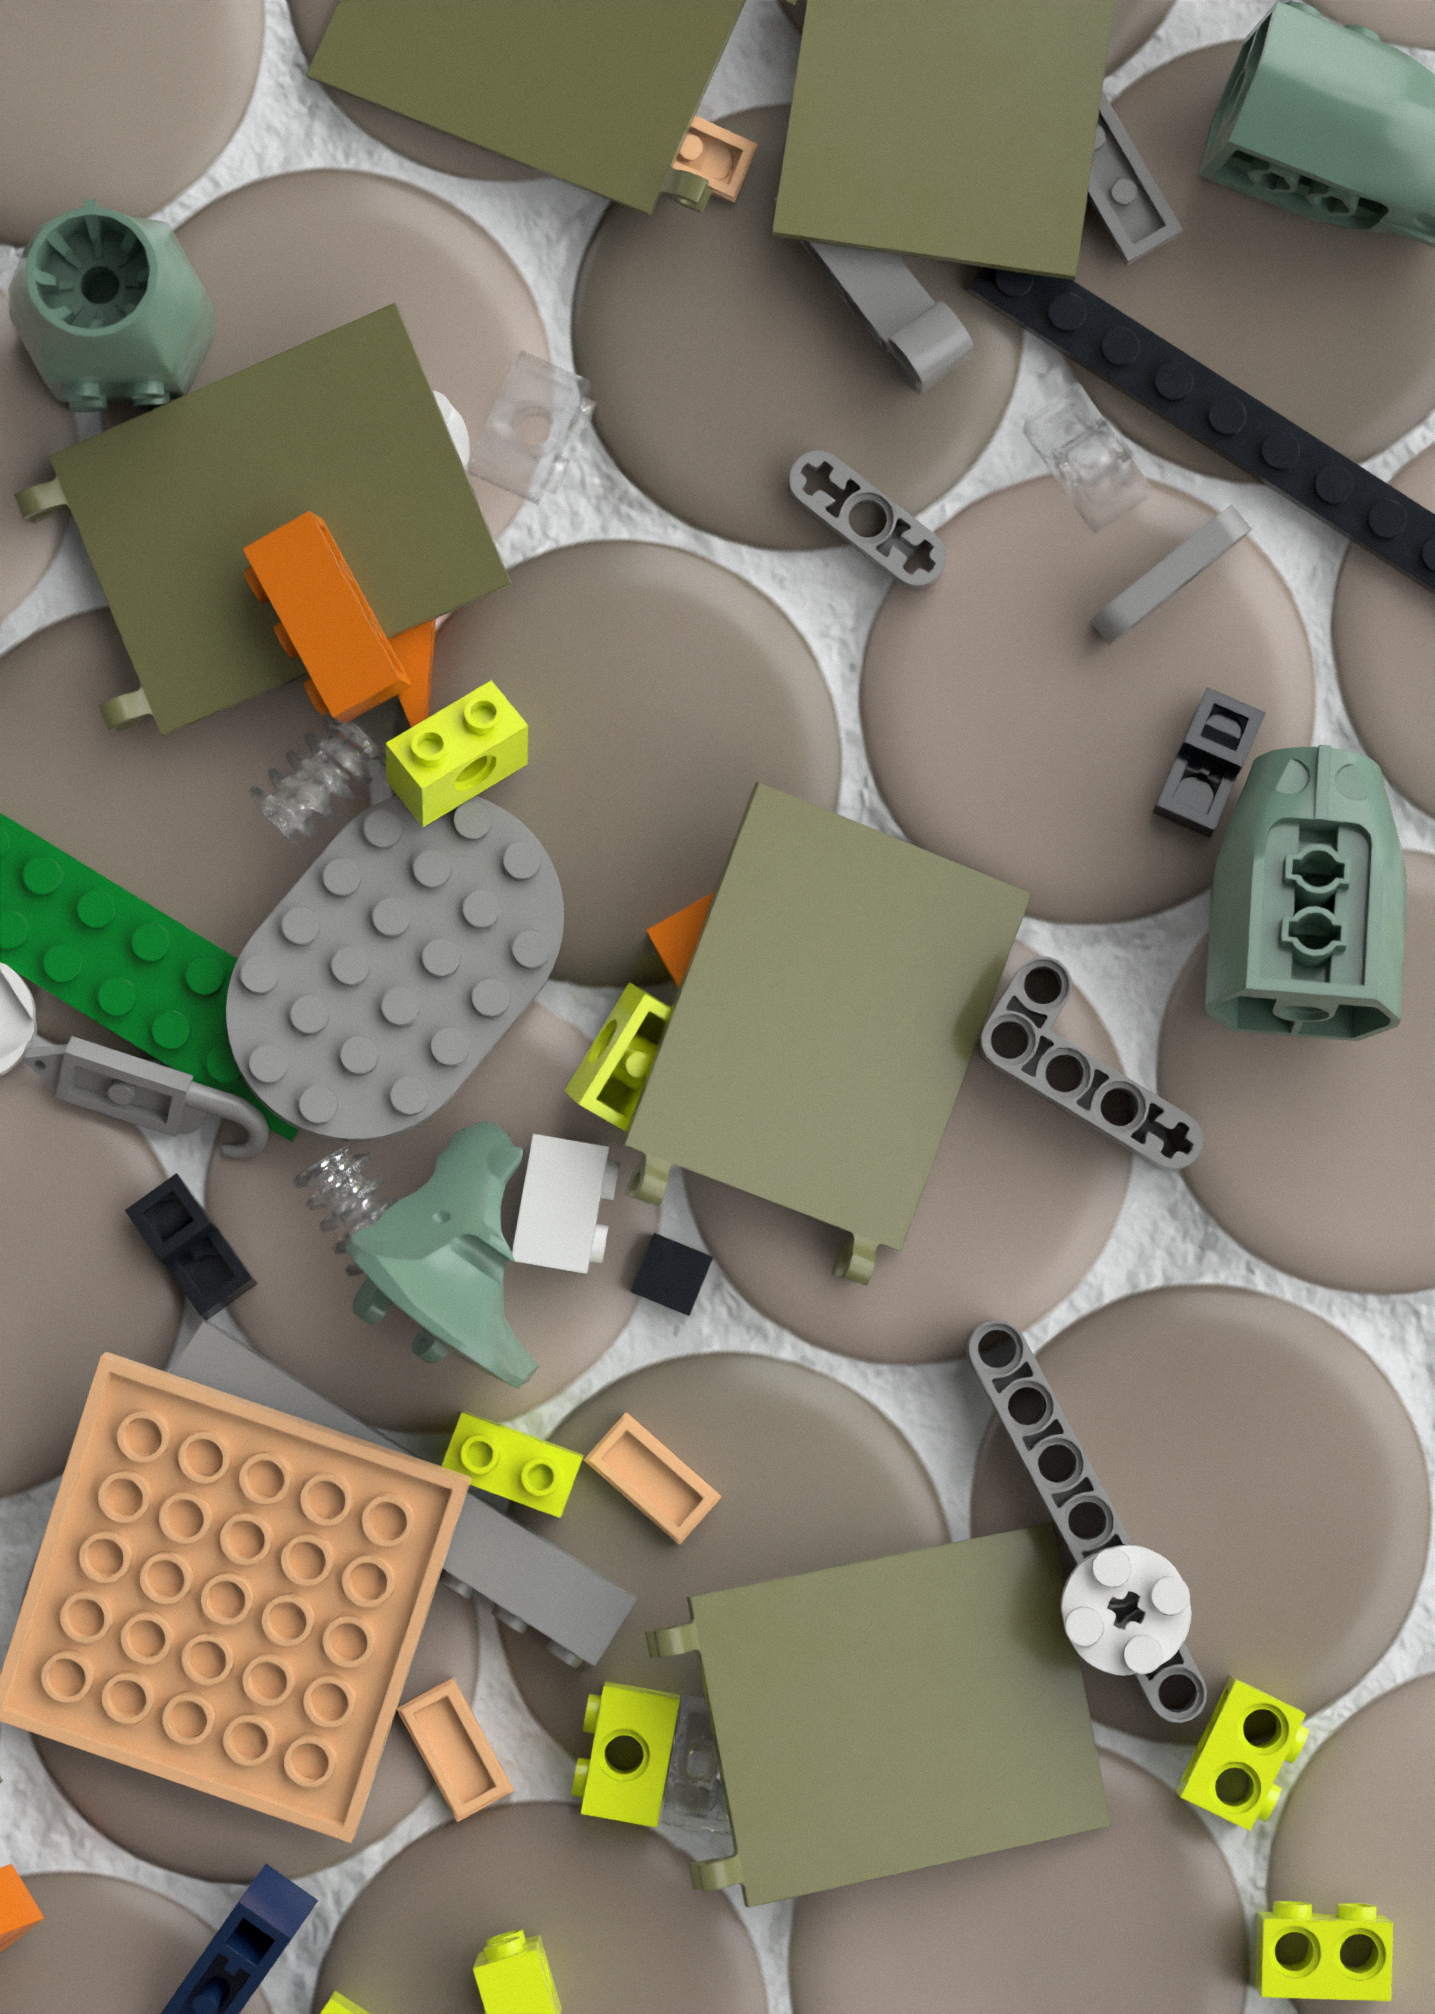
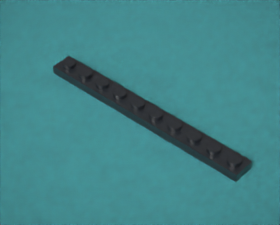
(1218, 416)

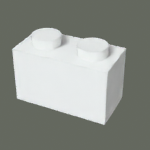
(563, 1204)

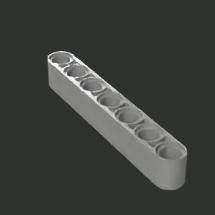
(1075, 1488)

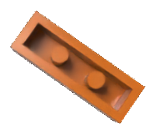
(324, 618)

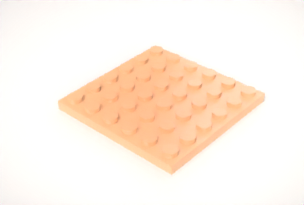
(229, 1596)

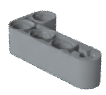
(911, 330)
(1095, 1076)

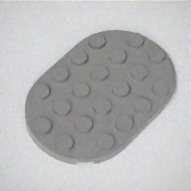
(394, 968)

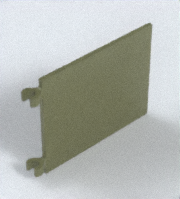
(552, 84)
(946, 129)
(187, 486)
(824, 1023)
(892, 1714)

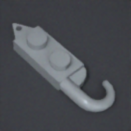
(143, 1092)

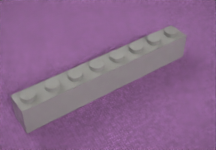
(489, 1549)

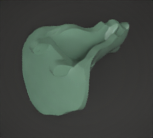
(446, 1258)

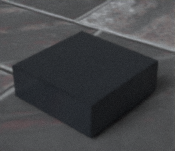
(671, 1274)

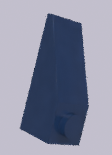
(244, 1947)

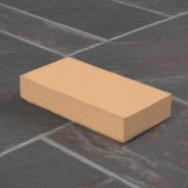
(652, 1478)
(455, 1749)

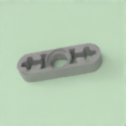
(821, 502)
(1170, 575)

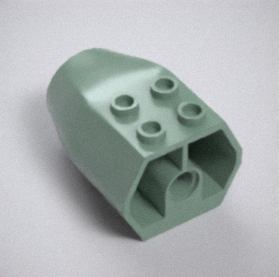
(1328, 126)
(110, 310)
(1309, 901)

